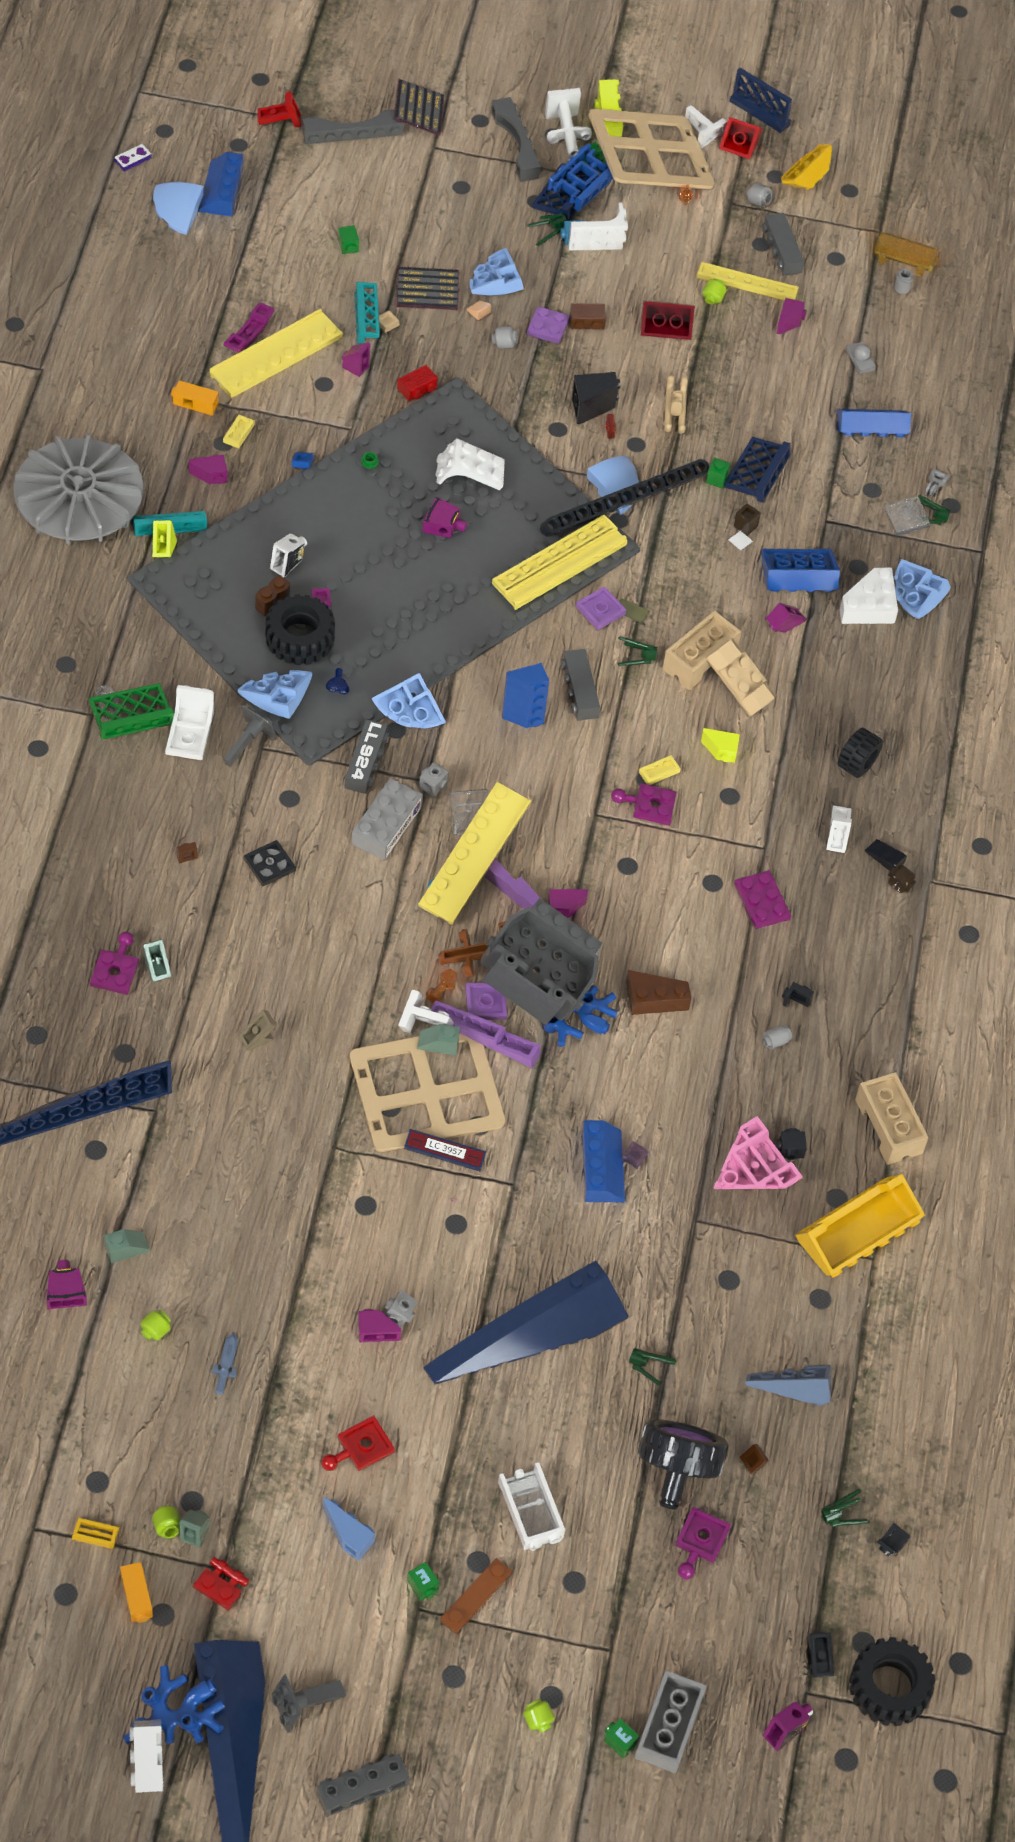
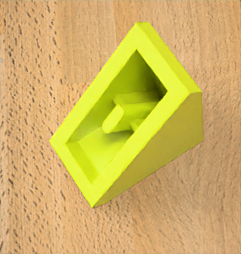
(163, 539)

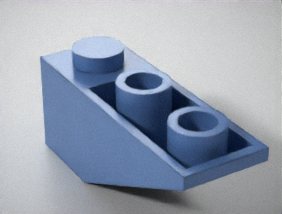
(351, 1534)

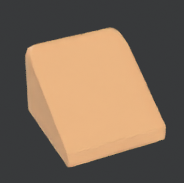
(479, 309)

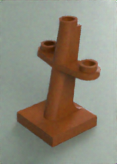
(465, 954)

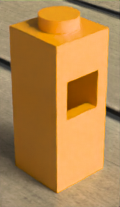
(195, 397)
(136, 1592)

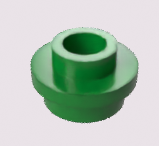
(369, 460)

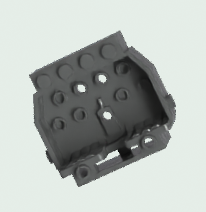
(559, 981)

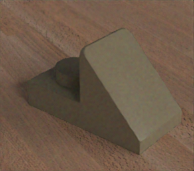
(258, 1031)

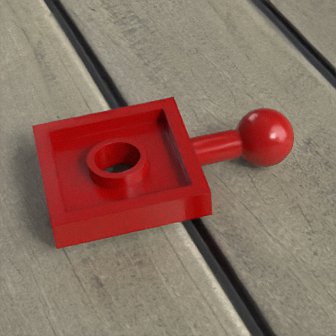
(359, 1455)

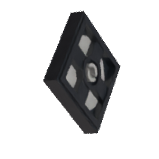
(269, 863)

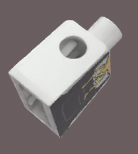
(287, 554)

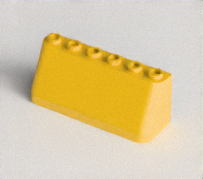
(861, 1225)

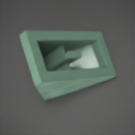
(156, 960)

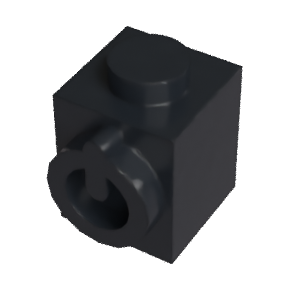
(792, 1144)

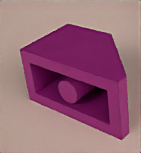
(791, 315)
(357, 358)
(209, 469)
(785, 618)
(567, 900)
(377, 1327)

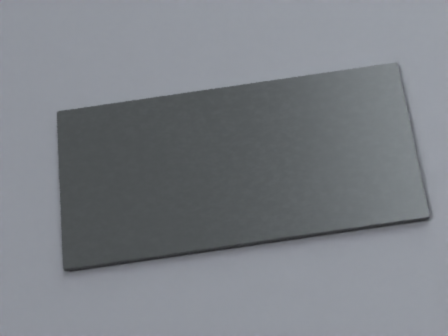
(396, 593)

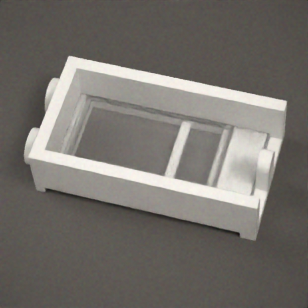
(532, 1508)

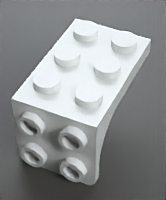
(599, 234)
(470, 461)
(191, 722)

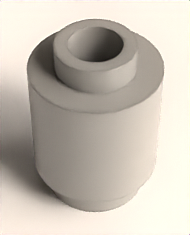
(903, 281)
(776, 1037)

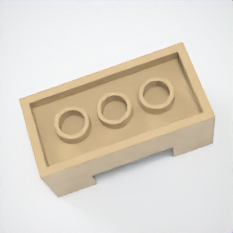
(689, 653)
(892, 1117)

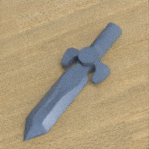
(226, 1363)

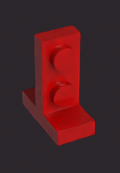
(280, 112)

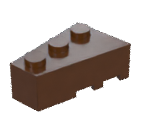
(656, 993)

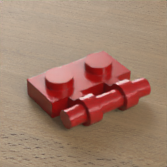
(218, 1589)

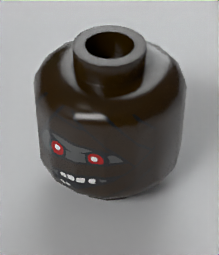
(901, 879)

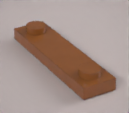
(476, 1596)

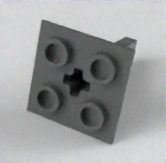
(255, 725)
(291, 1703)

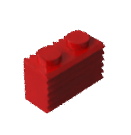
(417, 383)

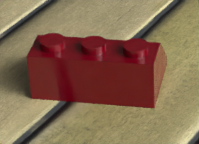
(667, 320)

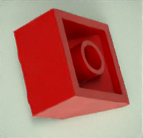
(740, 138)

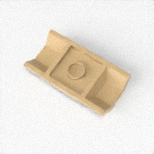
(741, 677)

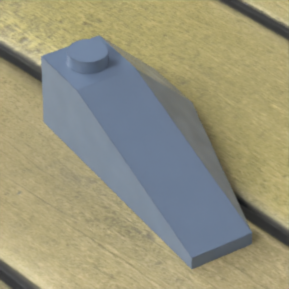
(809, 1386)

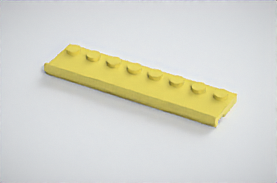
(275, 353)
(559, 561)
(474, 853)

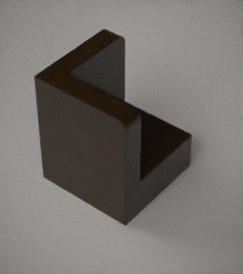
(747, 519)

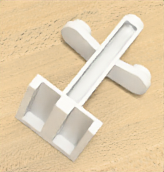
(563, 105)

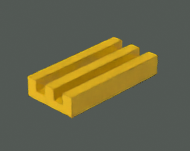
(92, 1540)

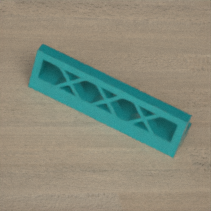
(362, 309)
(181, 522)

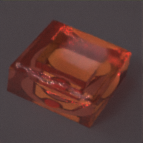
(610, 426)

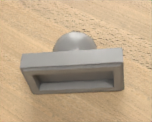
(861, 357)

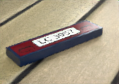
(445, 1150)

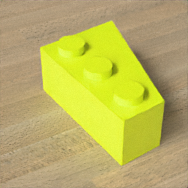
(608, 100)

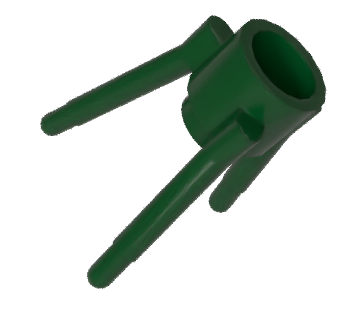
(556, 221)
(941, 513)
(649, 652)
(640, 1358)
(832, 1512)

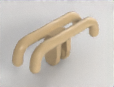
(675, 404)

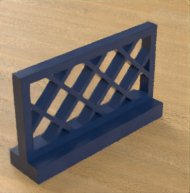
(757, 107)
(567, 208)
(769, 476)

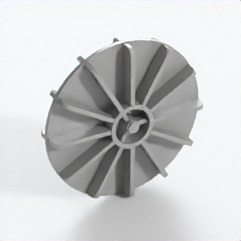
(78, 489)

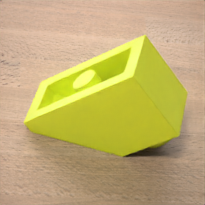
(721, 744)

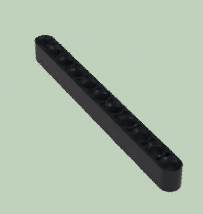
(618, 500)

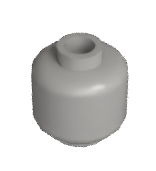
(759, 195)
(505, 337)

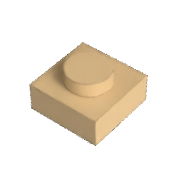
(388, 321)

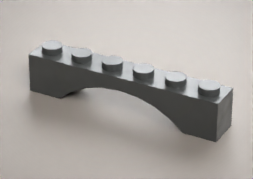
(506, 116)
(322, 131)

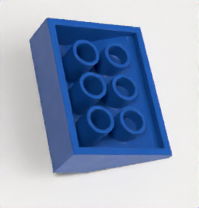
(800, 569)

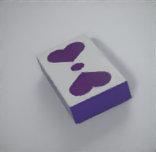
(133, 157)

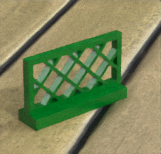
(135, 722)

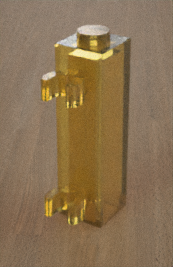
(906, 252)

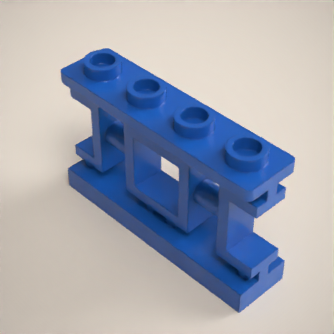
(591, 187)

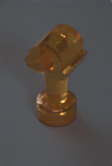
(447, 981)

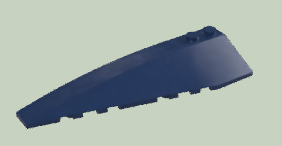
(91, 1102)
(559, 1315)
(233, 1752)

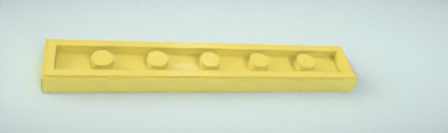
(747, 281)

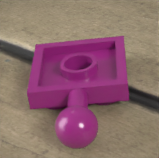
(643, 808)
(110, 960)
(704, 1548)

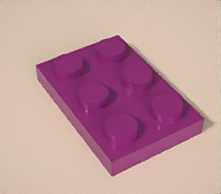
(762, 899)

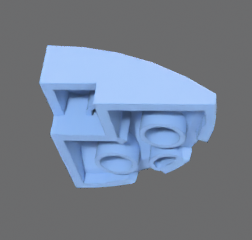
(178, 204)
(496, 276)
(612, 476)
(918, 588)
(277, 692)
(410, 704)

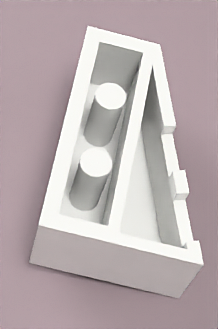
(147, 1756)

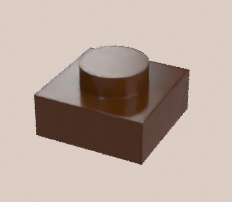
(187, 852)
(754, 1458)

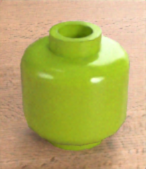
(714, 291)
(155, 1325)
(166, 1521)
(538, 1715)

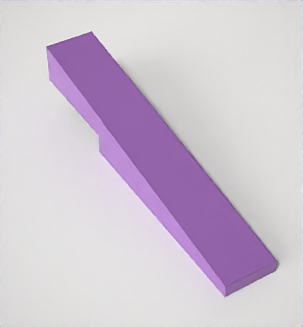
(517, 889)
(492, 1035)

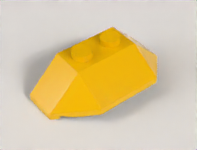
(809, 168)

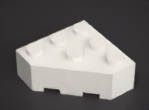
(871, 599)

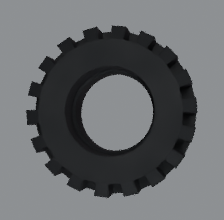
(860, 752)

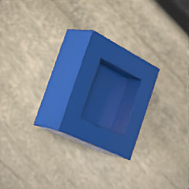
(302, 460)

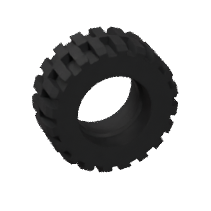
(300, 611)
(885, 1707)

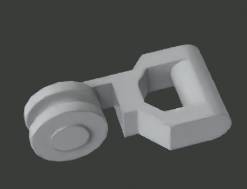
(935, 483)

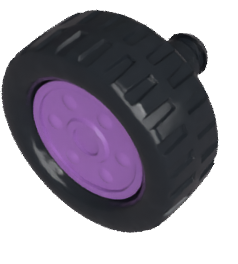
(683, 1453)

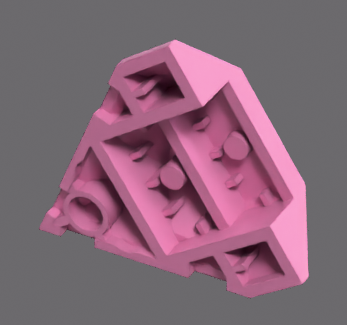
(756, 1162)

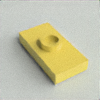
(238, 431)
(659, 770)

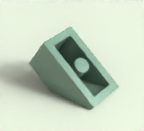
(440, 1039)
(125, 1244)
(194, 1527)

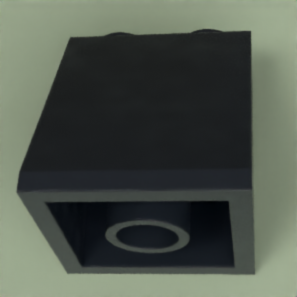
(594, 395)

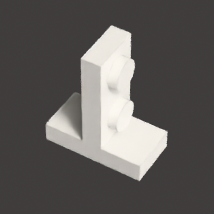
(707, 130)
(839, 829)
(415, 1011)

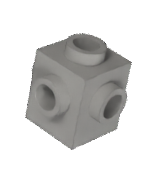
(433, 779)
(400, 1308)

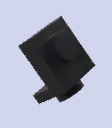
(797, 993)
(893, 1540)

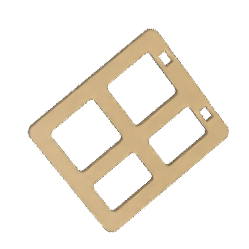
(651, 147)
(428, 1093)

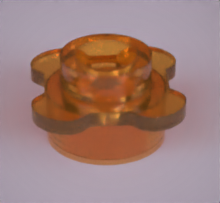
(685, 194)

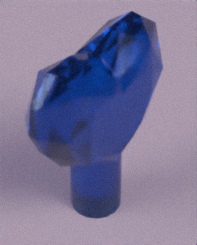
(337, 683)

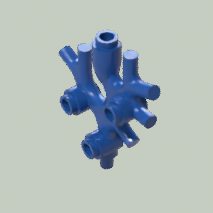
(591, 1021)
(188, 1710)

